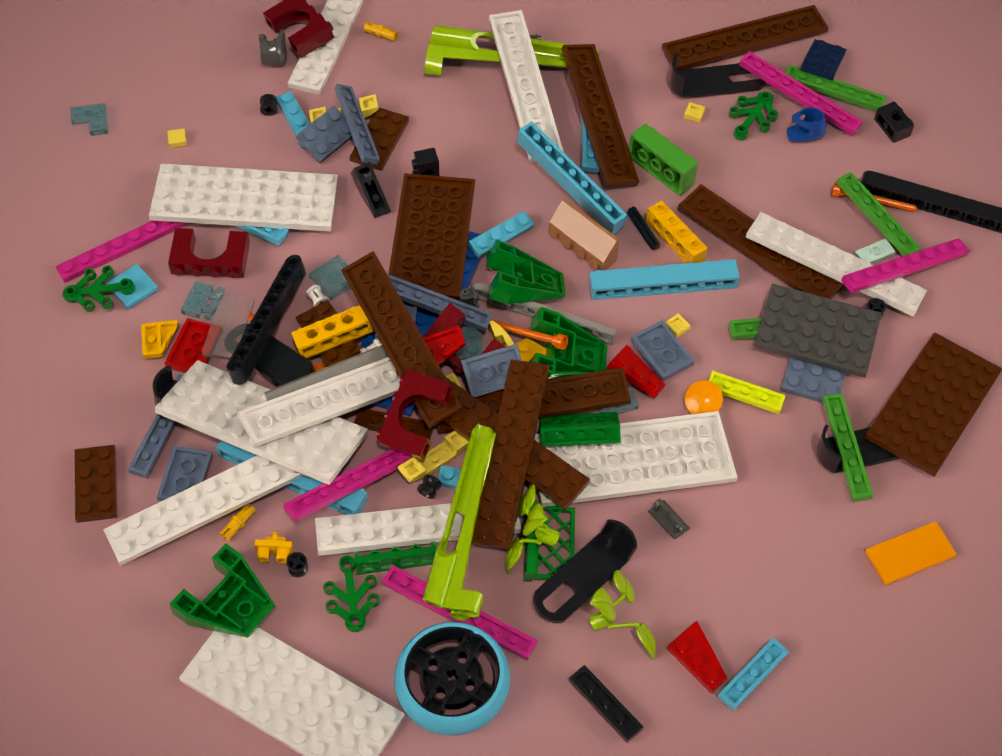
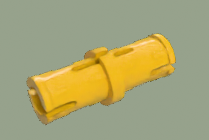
(380, 31)
(237, 522)

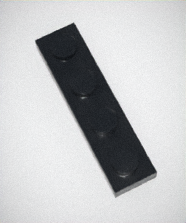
(606, 704)

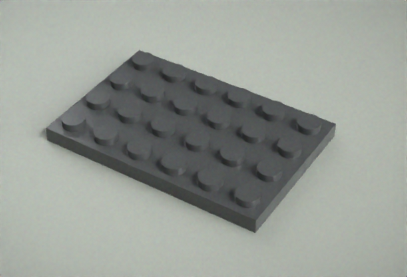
(818, 330)

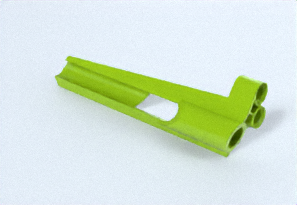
(461, 44)
(449, 569)

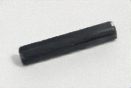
(643, 228)

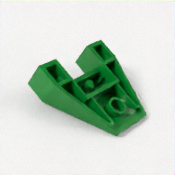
(521, 276)
(582, 354)
(233, 605)

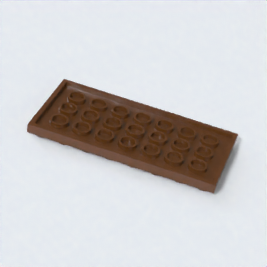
(433, 232)
(933, 404)

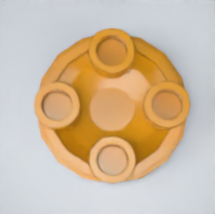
(703, 397)

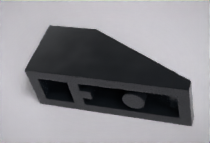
(370, 189)

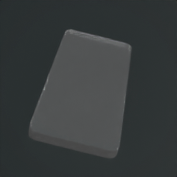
(228, 326)

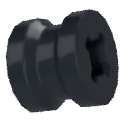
(268, 104)
(876, 304)
(429, 486)
(294, 560)

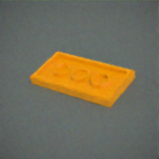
(910, 553)

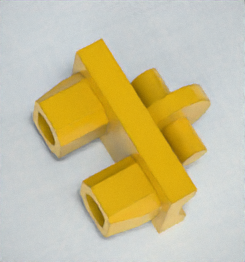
(273, 546)

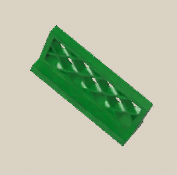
(579, 431)
(531, 550)
(408, 558)

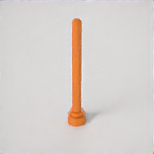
(837, 191)
(558, 341)

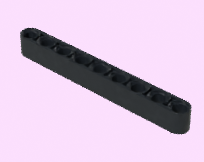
(934, 200)
(266, 320)

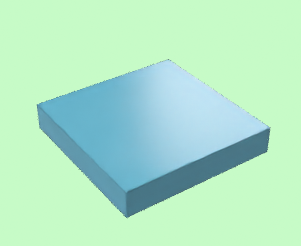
(143, 286)

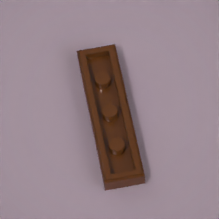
(374, 420)

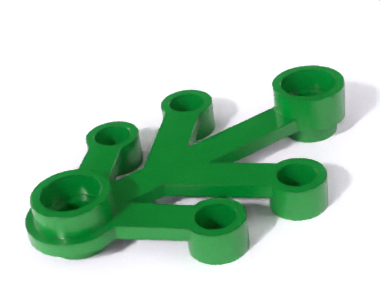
(763, 99)
(74, 293)
(351, 597)

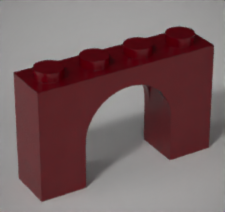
(311, 36)
(229, 264)
(451, 318)
(412, 387)

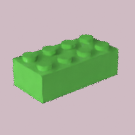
(663, 159)

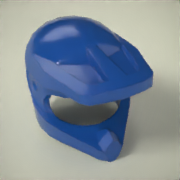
(808, 129)

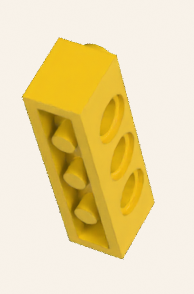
(675, 233)
(331, 332)

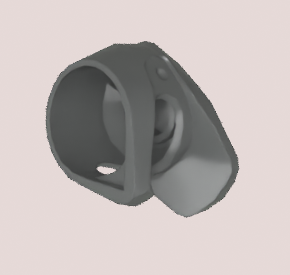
(273, 52)

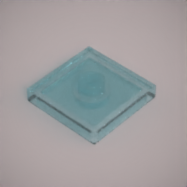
(330, 277)

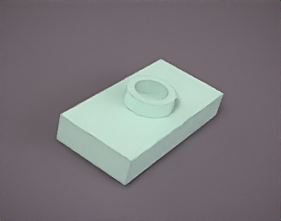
(876, 252)

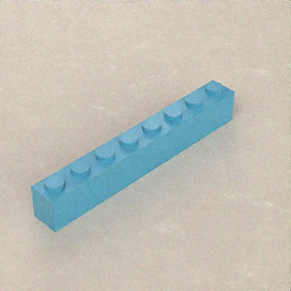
(571, 178)
(663, 279)
(347, 505)

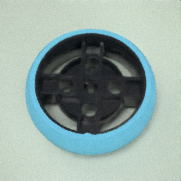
(486, 696)

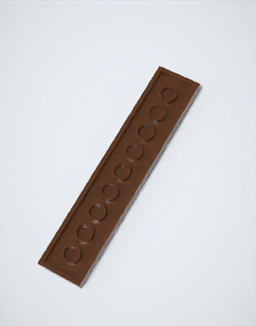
(745, 37)
(600, 115)
(732, 226)
(397, 330)
(571, 394)
(510, 454)
(546, 470)

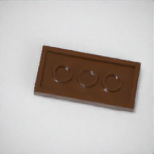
(385, 129)
(334, 354)
(95, 483)

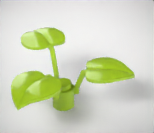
(536, 521)
(607, 613)

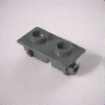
(470, 296)
(668, 519)

